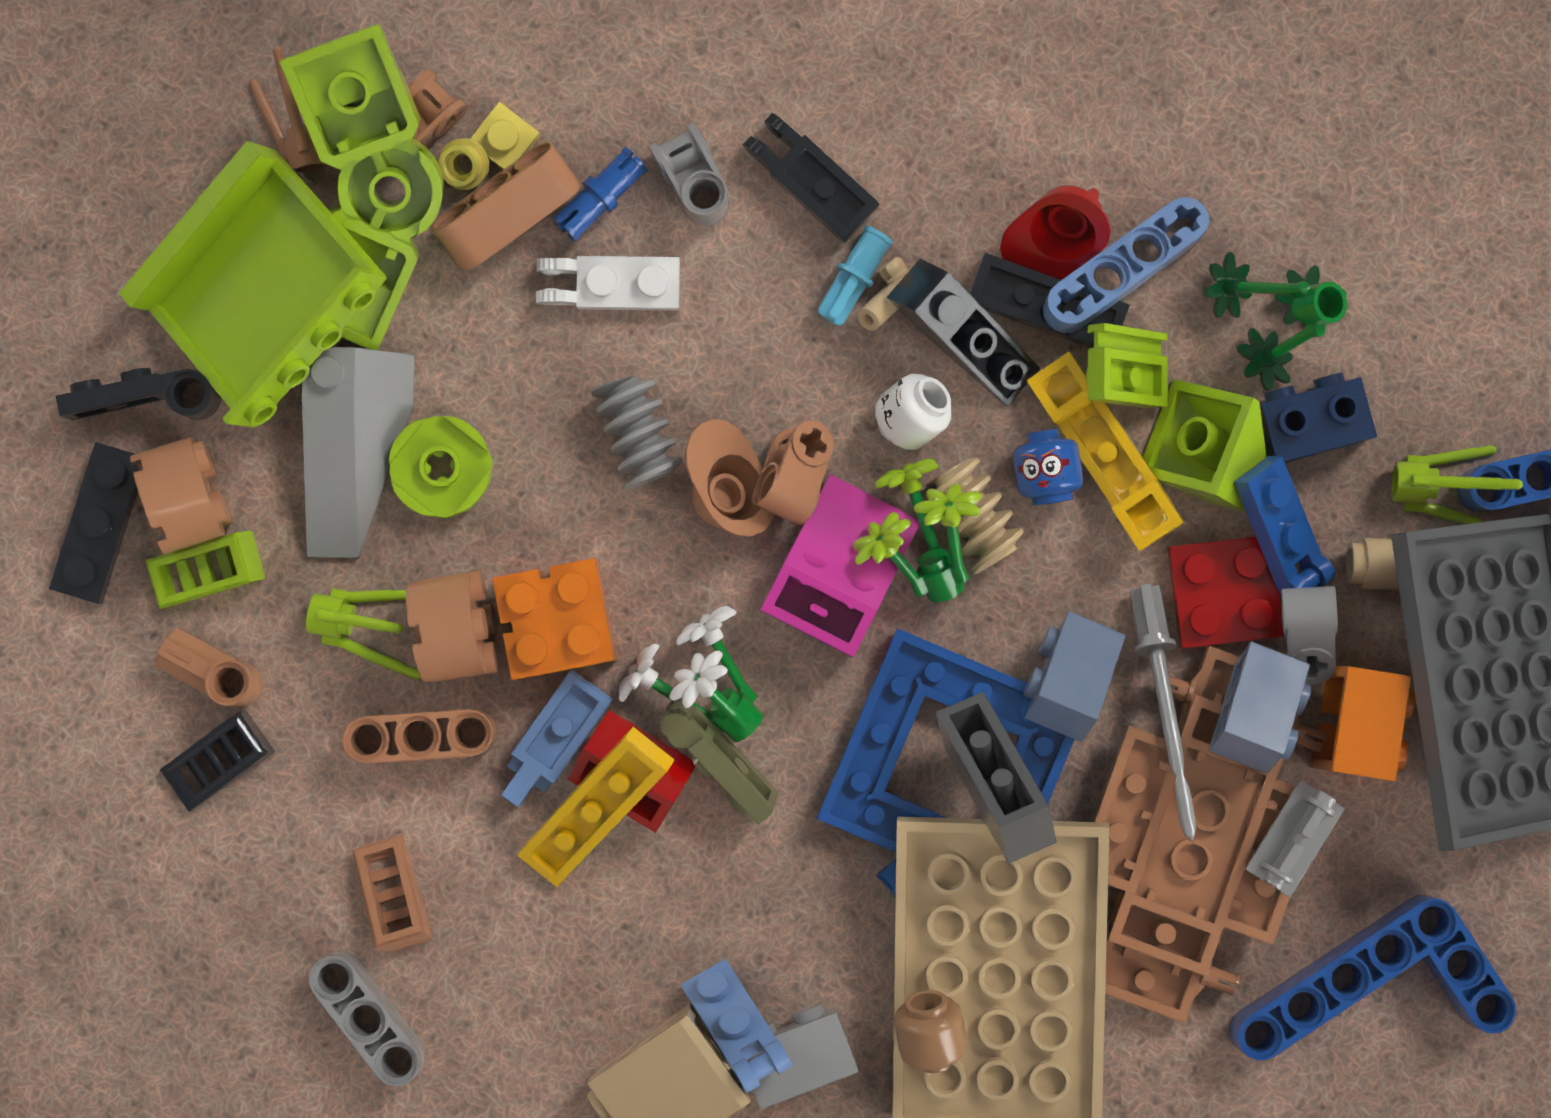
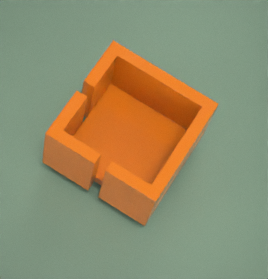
(555, 619)
(1369, 723)

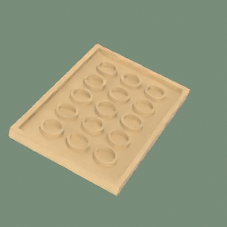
(1020, 959)

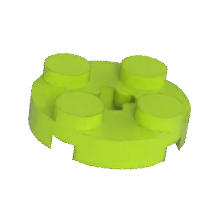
(411, 469)

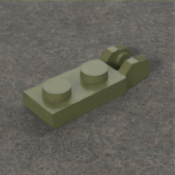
(719, 758)

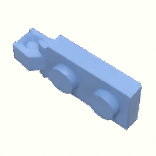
(555, 736)

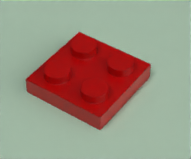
(1223, 593)

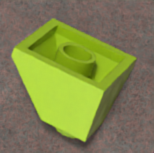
(1206, 442)

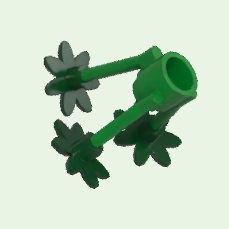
(1310, 302)

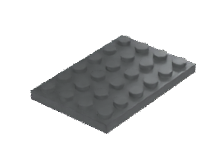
(1481, 673)

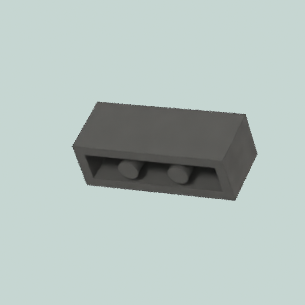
(996, 778)

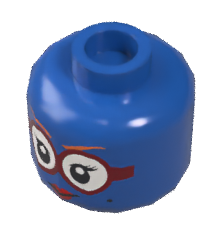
(1048, 468)

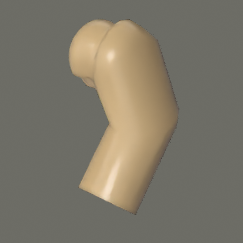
(880, 307)

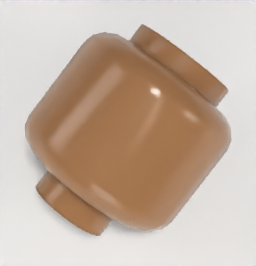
(930, 1031)

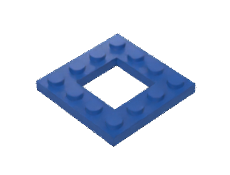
(907, 675)

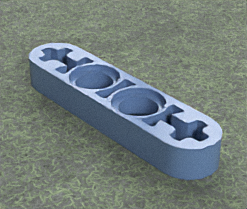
(1123, 261)

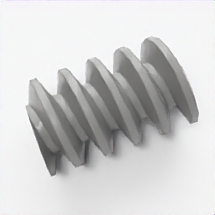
(637, 429)

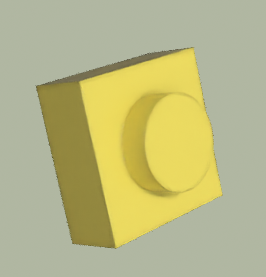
(505, 136)

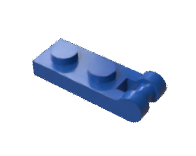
(1282, 526)

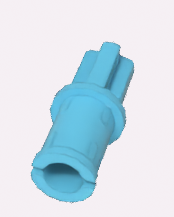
(854, 276)

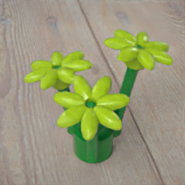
(939, 573)

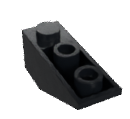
(963, 330)

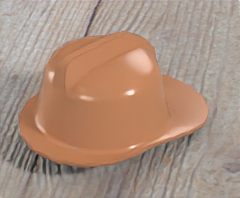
(724, 478)

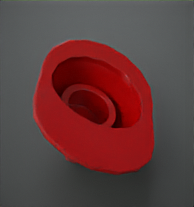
(1058, 232)

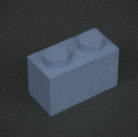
(1074, 675)
(1261, 708)

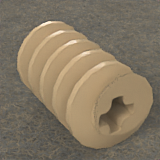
(986, 530)

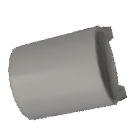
(688, 168)
(1310, 629)

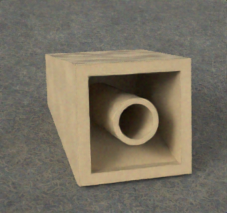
(669, 1075)

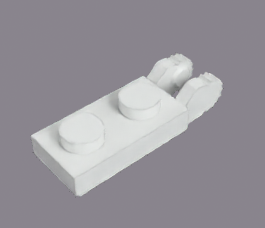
(614, 282)

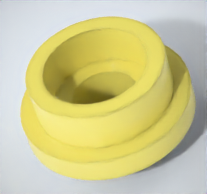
(450, 167)

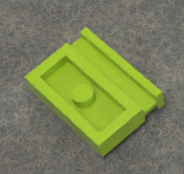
(1127, 366)

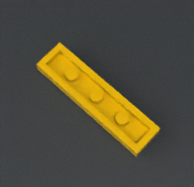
(595, 806)

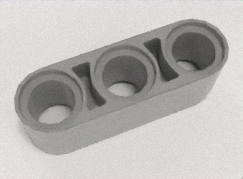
(371, 1044)

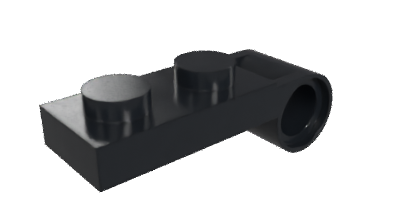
(136, 389)

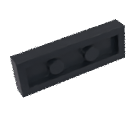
(1021, 294)
(97, 525)

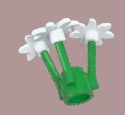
(730, 710)

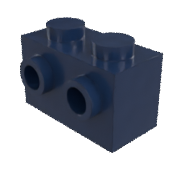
(1316, 420)

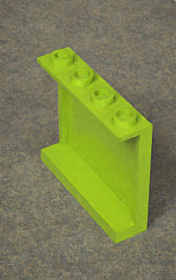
(255, 282)

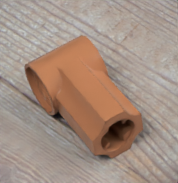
(207, 668)

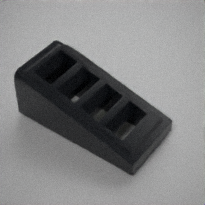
(251, 737)

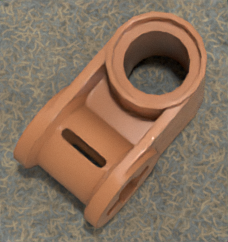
(434, 121)
(794, 471)

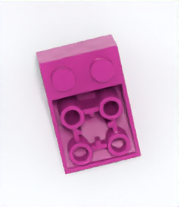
(821, 584)

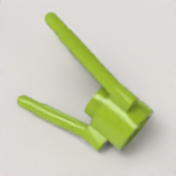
(1416, 482)
(334, 616)

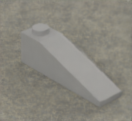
(350, 418)

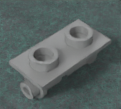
(1295, 838)

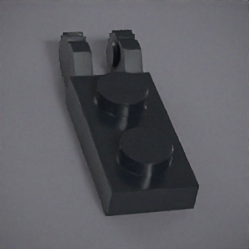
(815, 180)

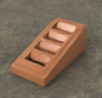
(415, 909)

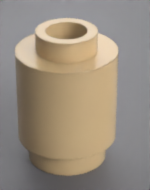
(1371, 564)

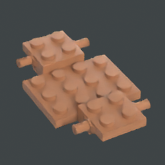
(1180, 891)

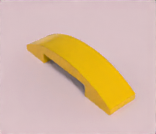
(1106, 452)

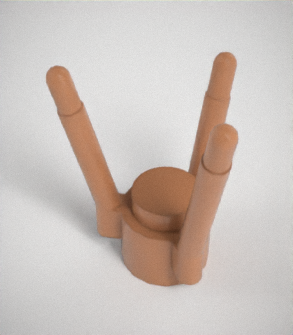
(298, 147)

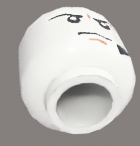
(913, 411)

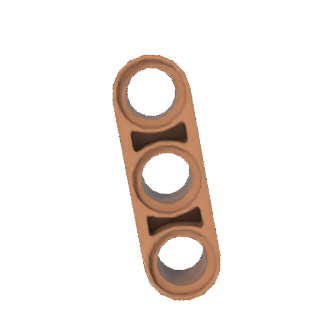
(506, 206)
(396, 743)

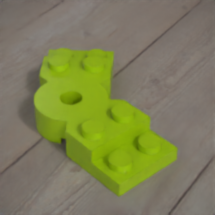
(366, 128)

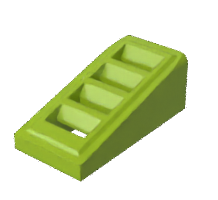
(245, 559)

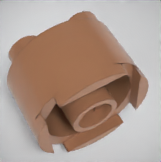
(179, 494)
(452, 626)

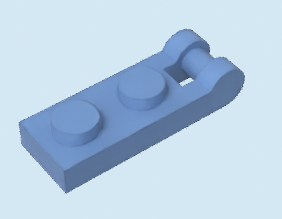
(735, 1025)

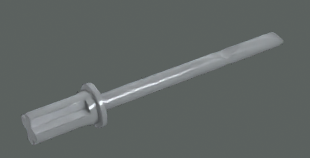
(1155, 642)

